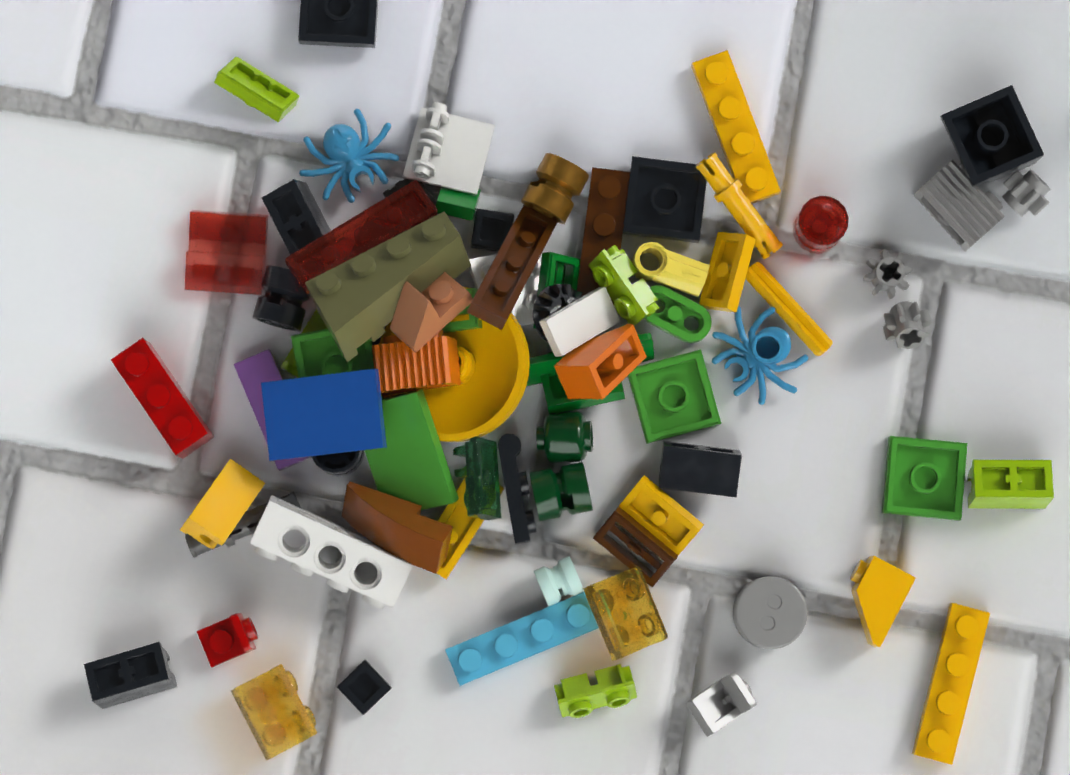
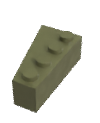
(364, 291)

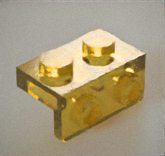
(625, 613)
(275, 711)

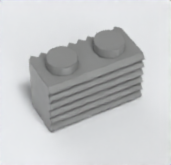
(958, 206)

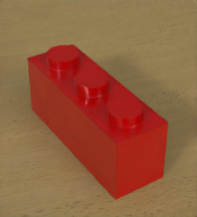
(162, 398)

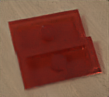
(226, 252)

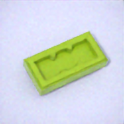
(257, 89)

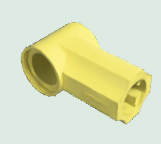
(673, 271)

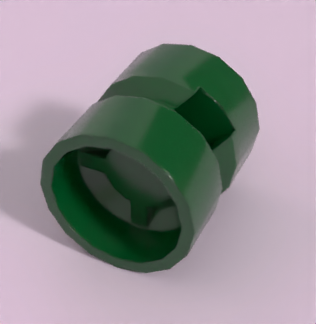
(561, 491)

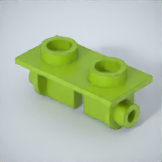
(632, 301)
(613, 690)

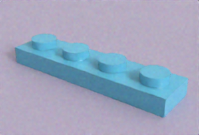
(521, 638)

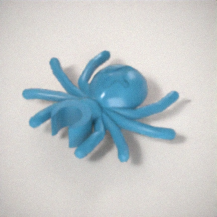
(349, 156)
(759, 354)

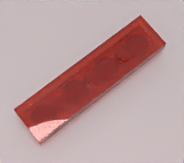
(364, 231)

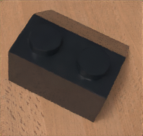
(992, 136)

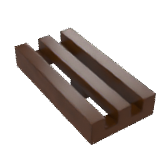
(643, 536)

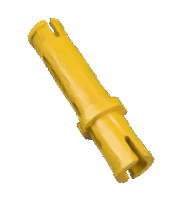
(738, 204)

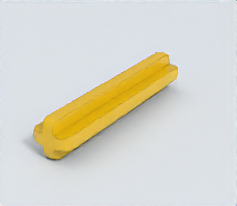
(788, 309)

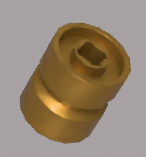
(556, 186)

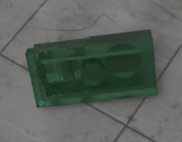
(481, 478)

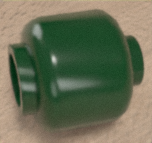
(565, 437)

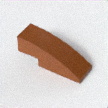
(397, 526)

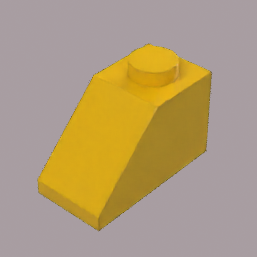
(879, 596)

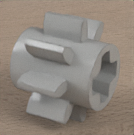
(1026, 193)
(877, 273)
(907, 325)

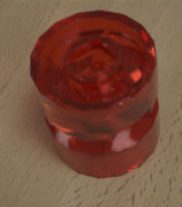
(820, 224)

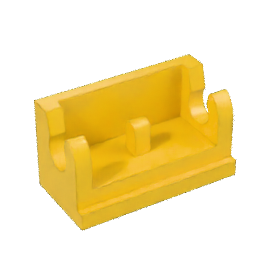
(223, 505)

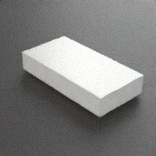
(580, 321)

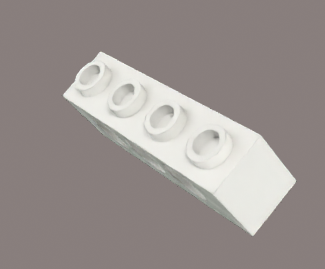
(282, 516)

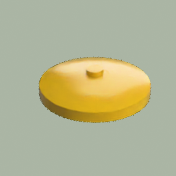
(492, 381)

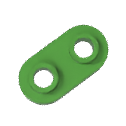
(676, 311)

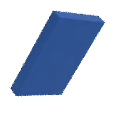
(323, 414)

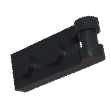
(515, 486)

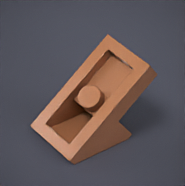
(426, 313)

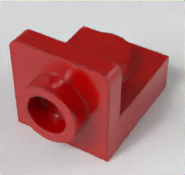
(228, 639)

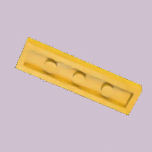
(735, 126)
(951, 683)

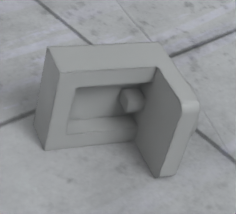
(721, 703)

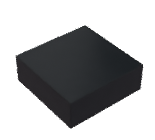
(490, 229)
(364, 687)

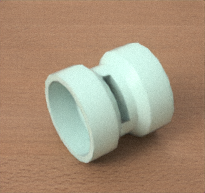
(558, 581)

